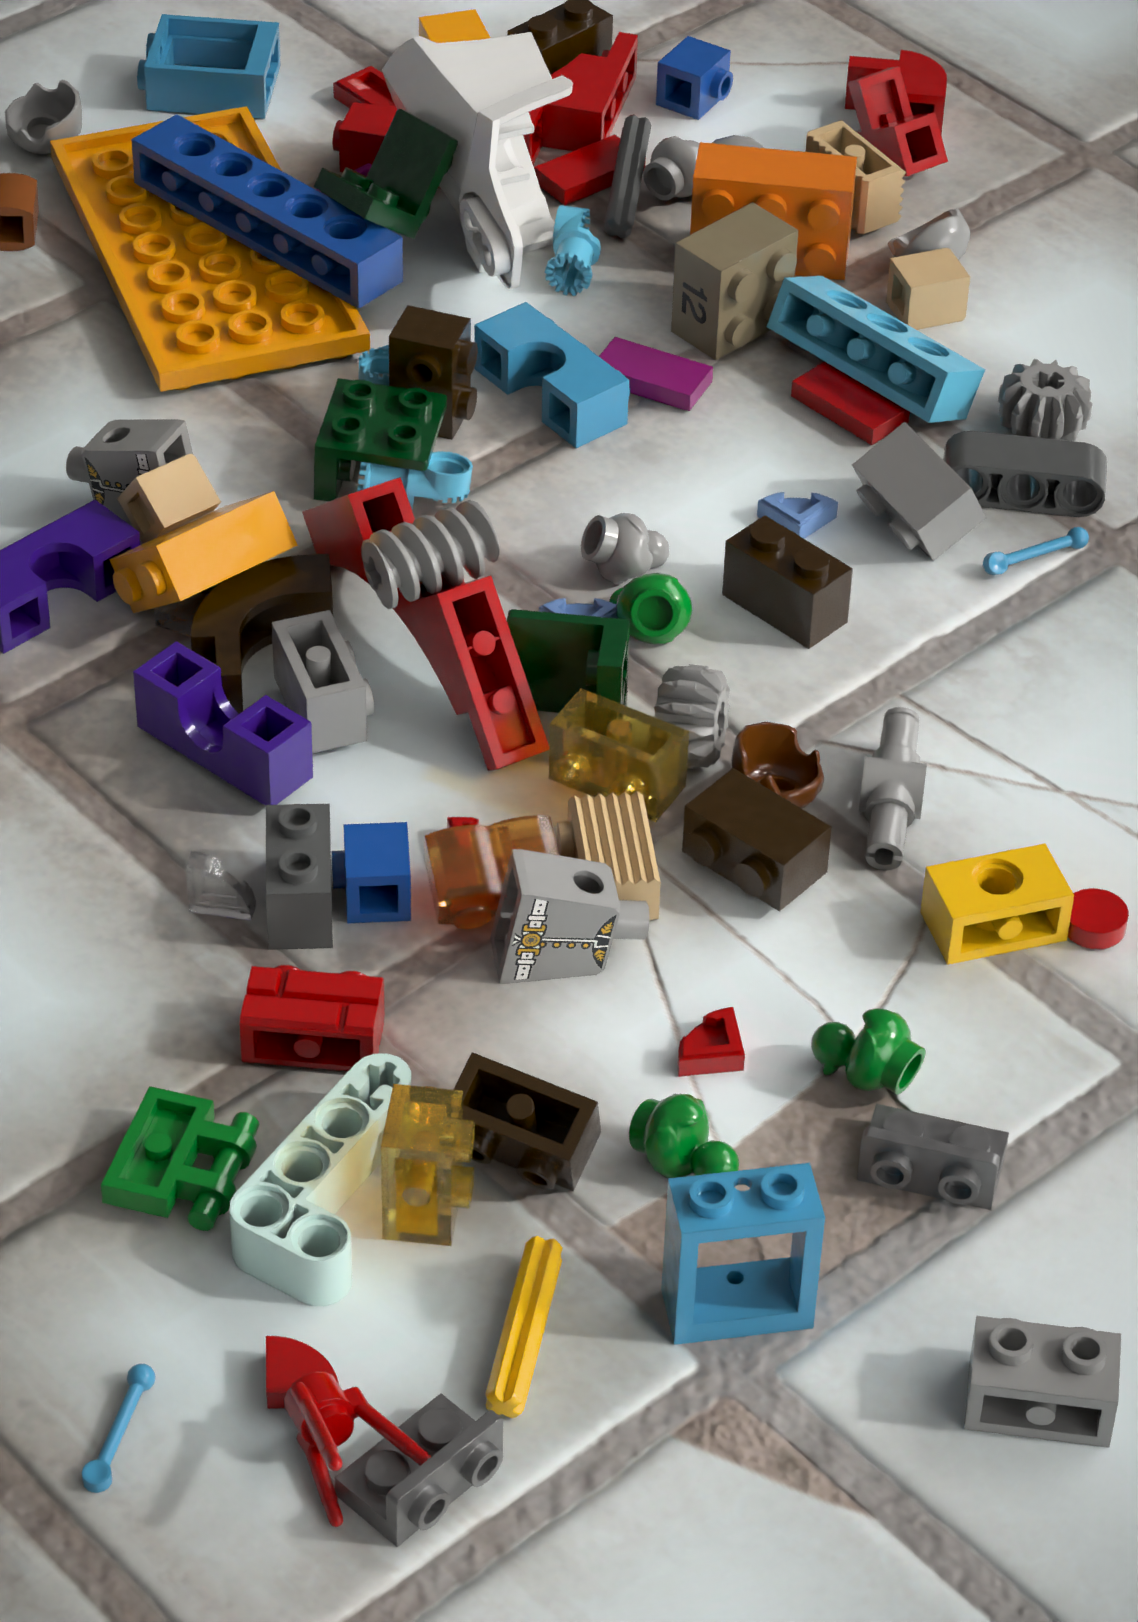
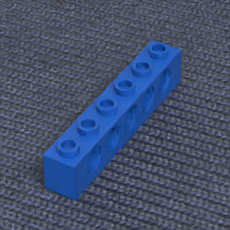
(268, 211)

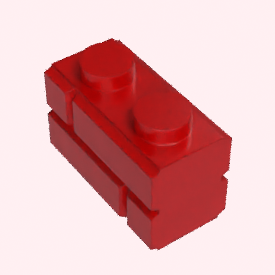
(311, 1018)

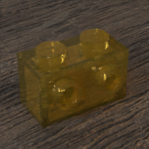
(617, 750)
(424, 1164)

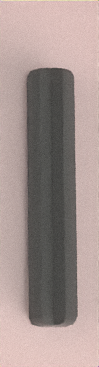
(627, 176)

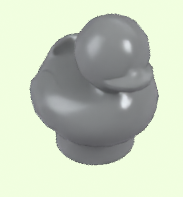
(671, 168)
(623, 547)

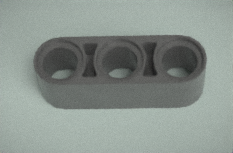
(1030, 472)

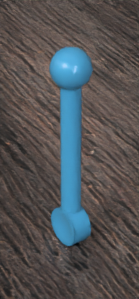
(997, 562)
(98, 1473)

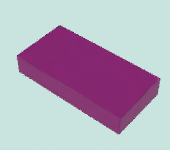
(658, 373)

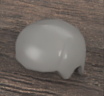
(44, 117)
(943, 231)

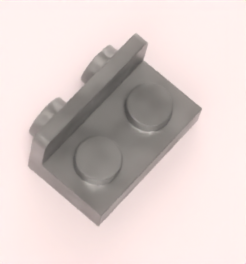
(932, 1156)
(405, 1497)

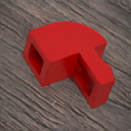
(922, 77)
(891, 127)

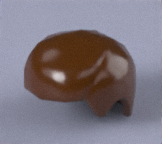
(775, 760)

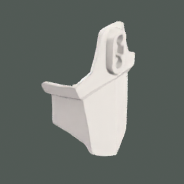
(484, 101)

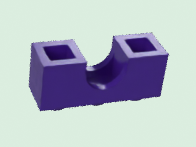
(60, 555)
(257, 751)

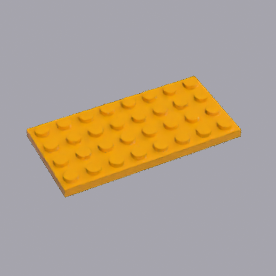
(187, 290)

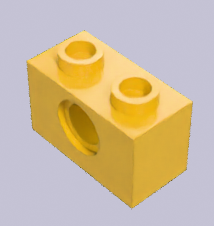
(996, 903)

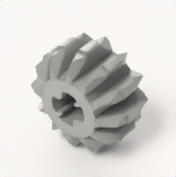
(1045, 401)
(697, 702)

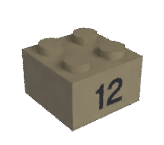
(731, 279)

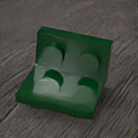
(401, 178)
(374, 427)
(570, 654)

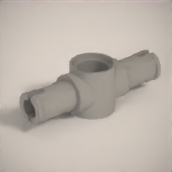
(892, 788)

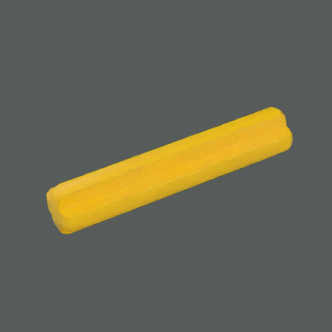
(524, 1327)

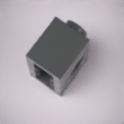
(298, 876)

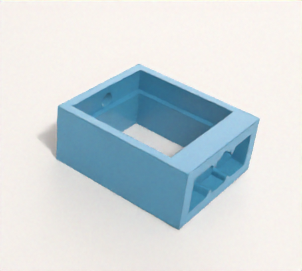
(210, 44)
(746, 1295)

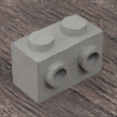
(918, 491)
(321, 679)
(1043, 1381)

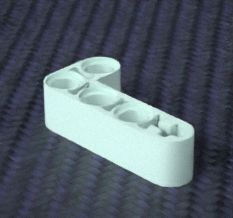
(287, 1208)

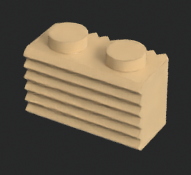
(876, 179)
(616, 834)

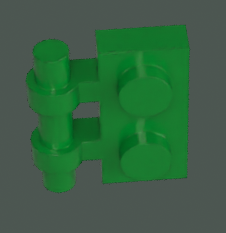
(159, 1154)

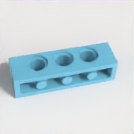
(875, 348)

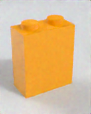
(202, 553)

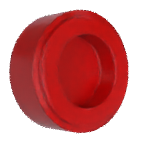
(1097, 919)

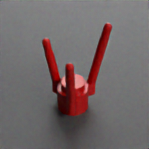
(326, 1420)

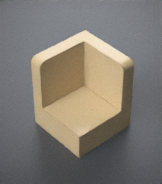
(928, 288)
(168, 497)

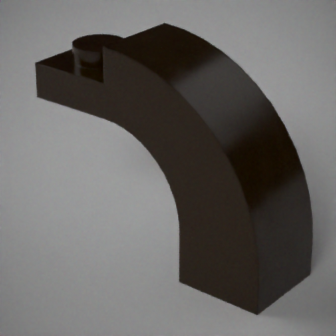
(240, 611)

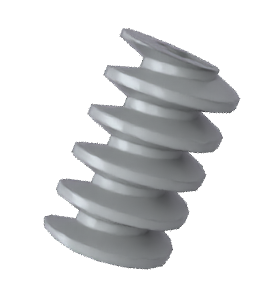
(428, 548)

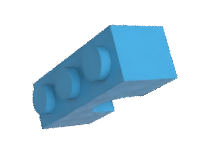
(579, 389)

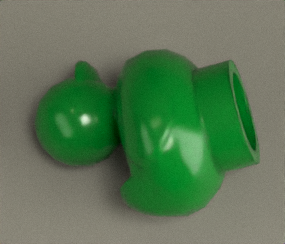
(656, 607)
(876, 1057)
(676, 1136)

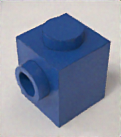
(693, 77)
(374, 872)

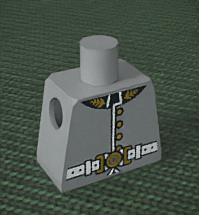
(124, 452)
(560, 918)

